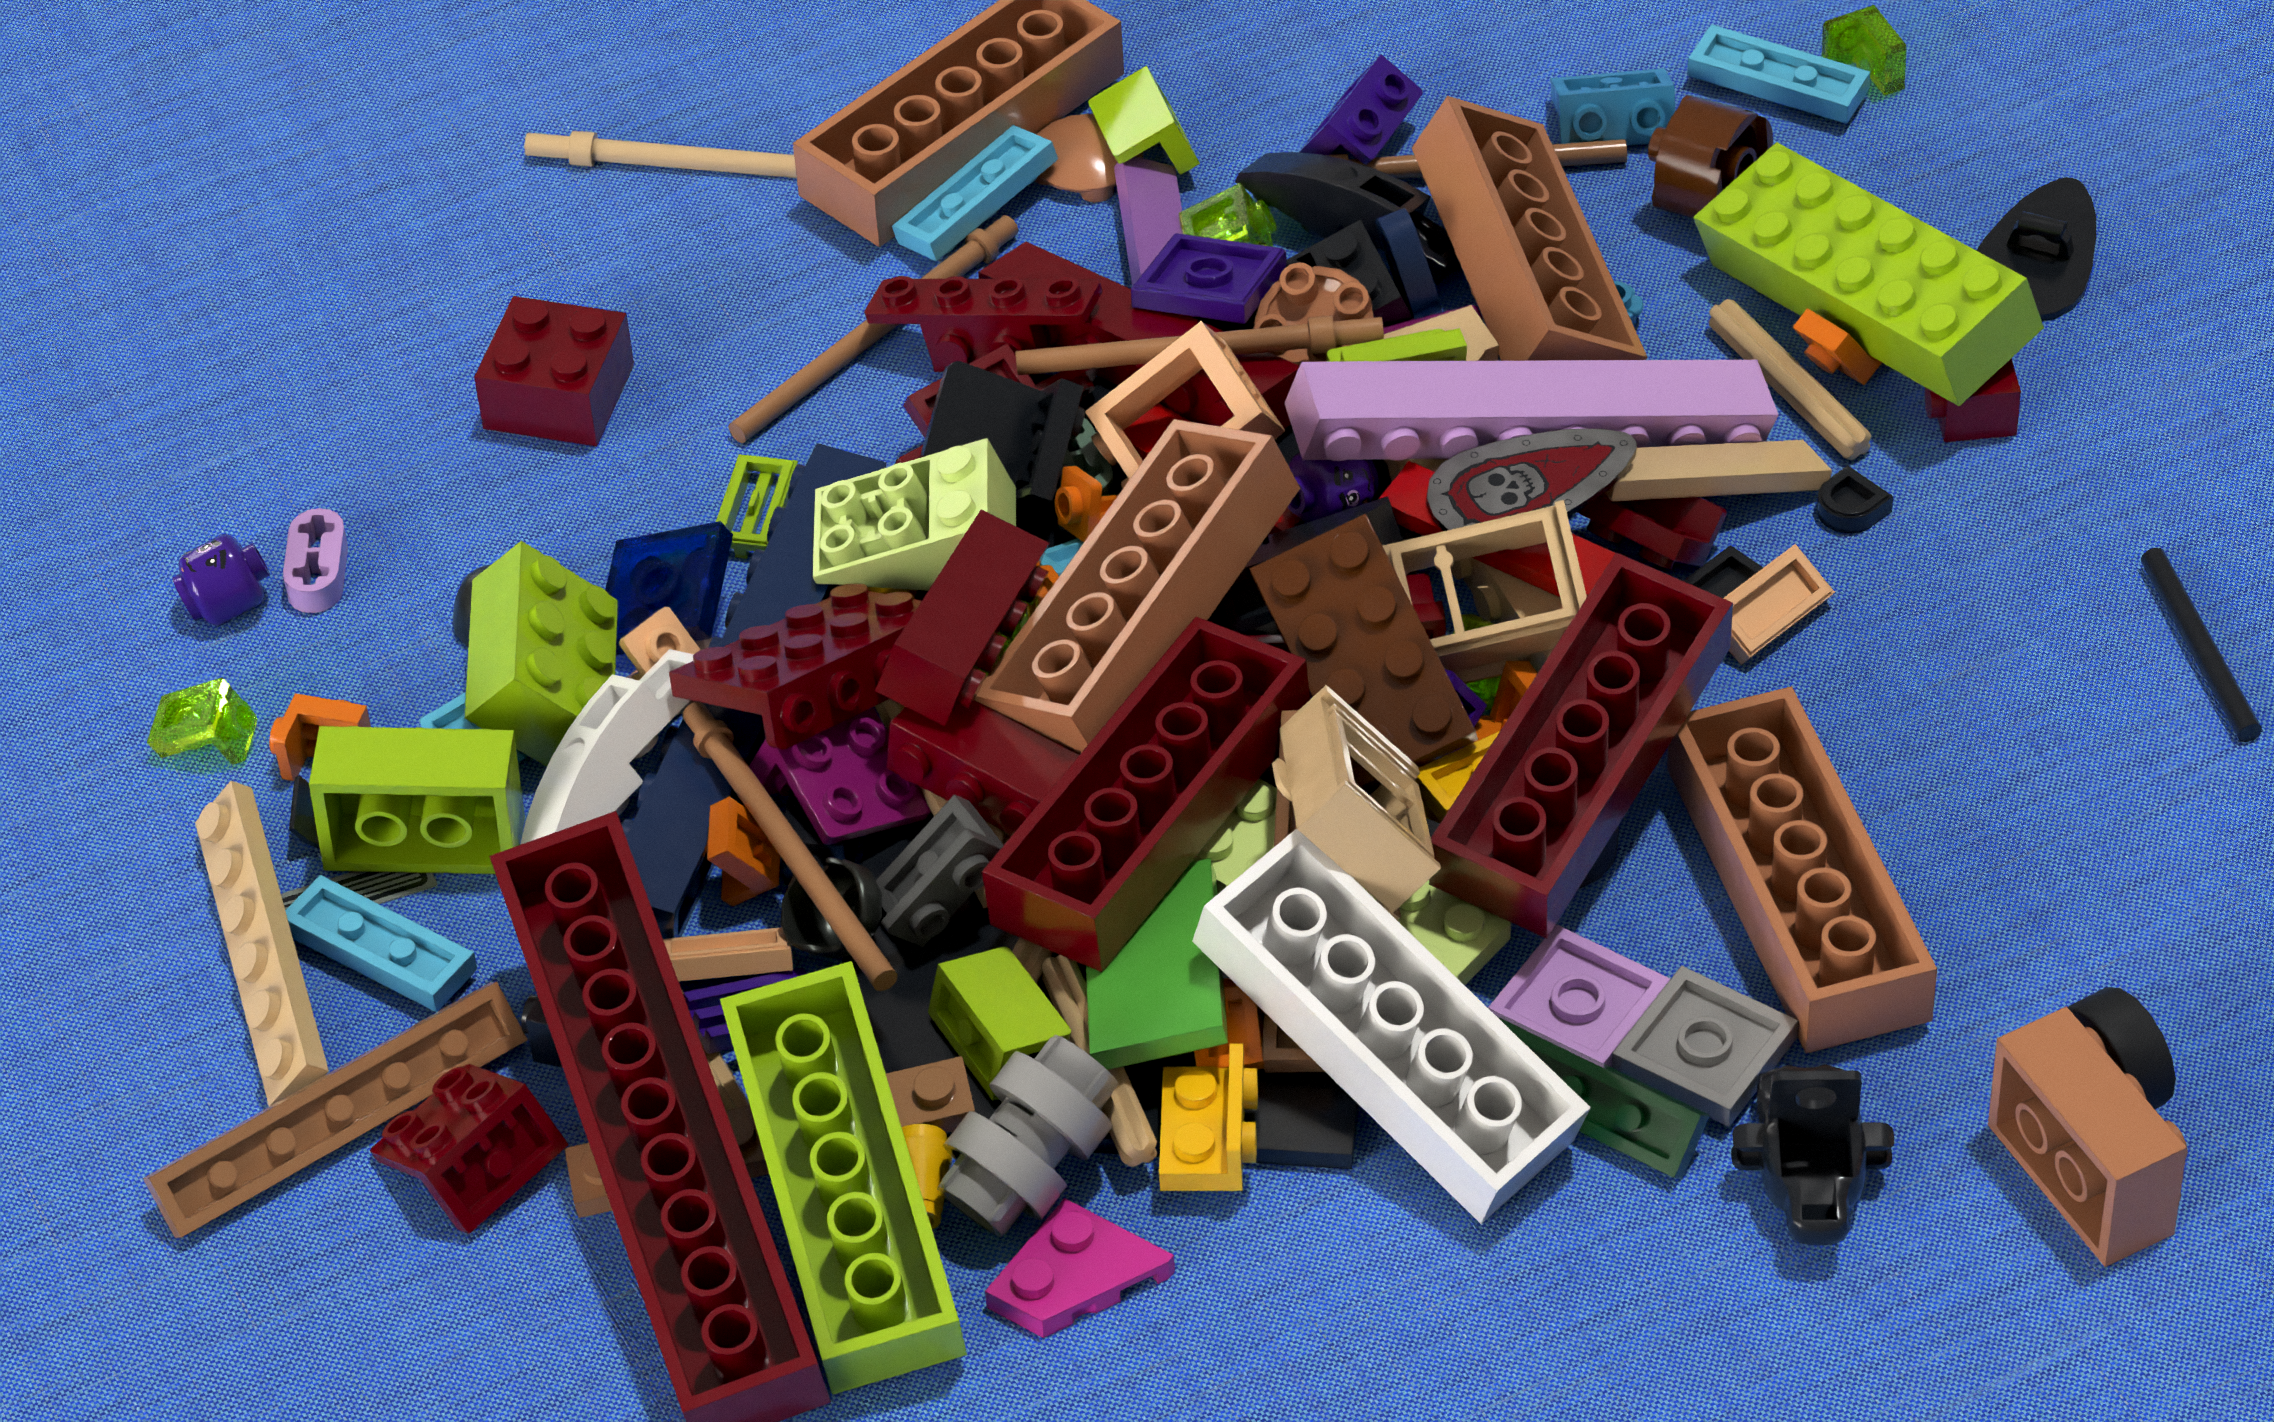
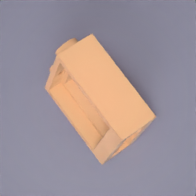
(1162, 375)

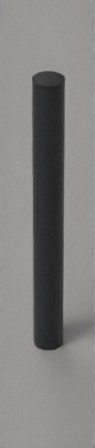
(2201, 645)

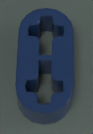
(1408, 263)

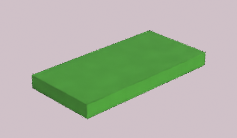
(1160, 987)

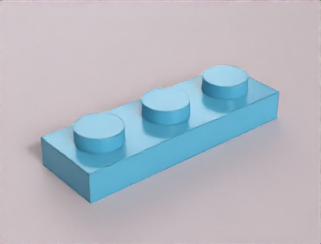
(1779, 73)
(974, 193)
(379, 943)

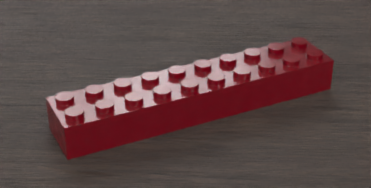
(658, 1128)

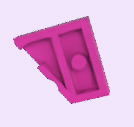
(1072, 1269)

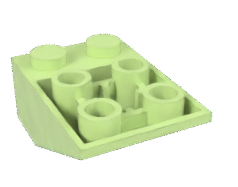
(907, 518)

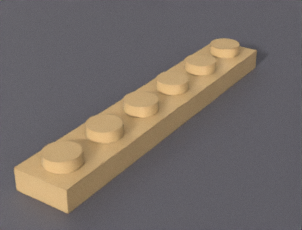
(260, 943)

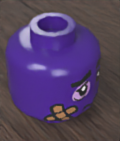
(1331, 486)
(221, 579)

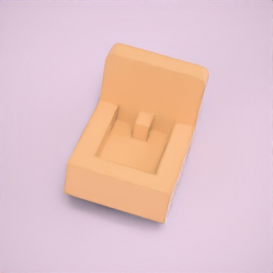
(653, 639)

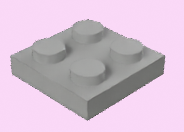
(1705, 1044)

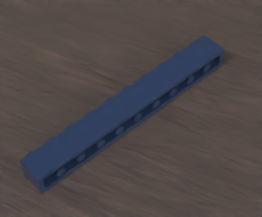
(675, 803)

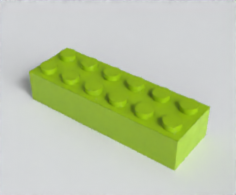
(1872, 271)
(843, 1178)

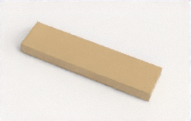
(1721, 470)

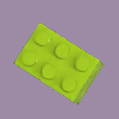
(536, 648)
(415, 798)

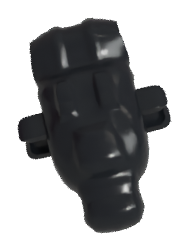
(1812, 1148)

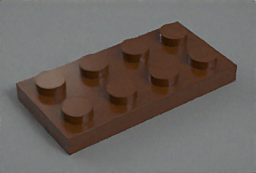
(1364, 641)

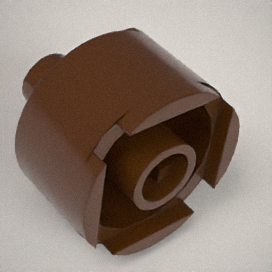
(1703, 152)

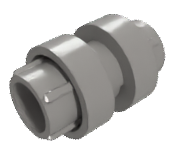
(1011, 1158)

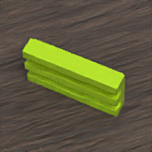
(747, 539)

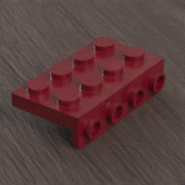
(805, 668)

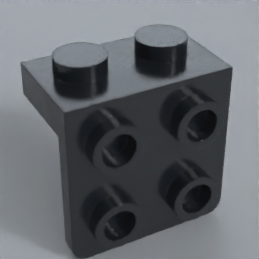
(1022, 424)

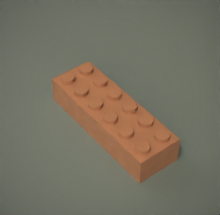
(931, 117)
(1522, 237)
(1141, 578)
(1801, 871)

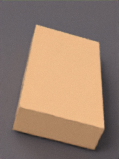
(1774, 602)
(729, 954)

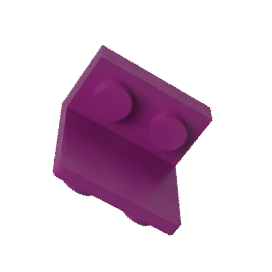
(843, 780)

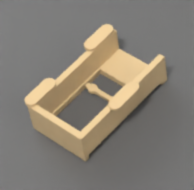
(1484, 650)
(1374, 837)

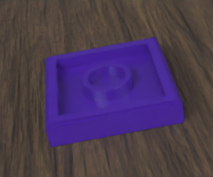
(1208, 278)

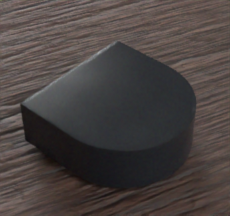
(1852, 502)

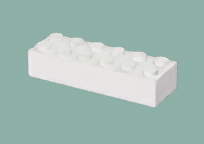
(1390, 1024)

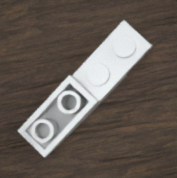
(591, 764)

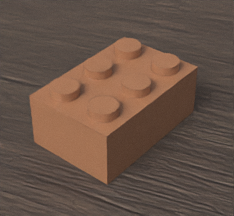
(2087, 1135)

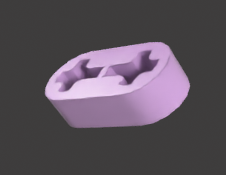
(327, 560)

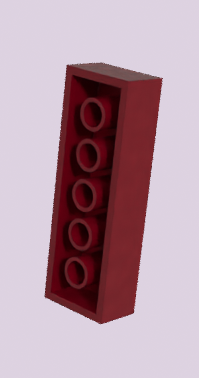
(1580, 744)
(1145, 794)

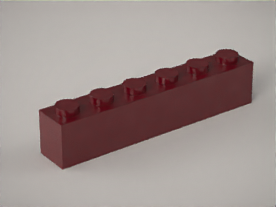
(1117, 320)

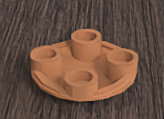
(1084, 158)
(1311, 293)

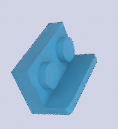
(1613, 105)

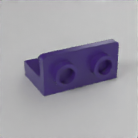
(1366, 113)

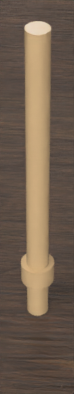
(585, 148)

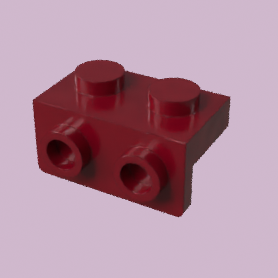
(1665, 528)

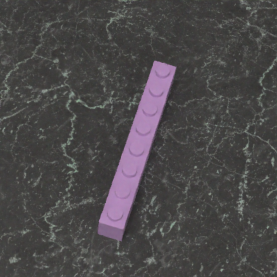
(1458, 405)

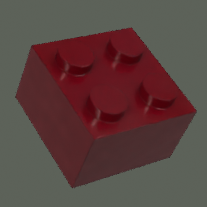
(554, 371)

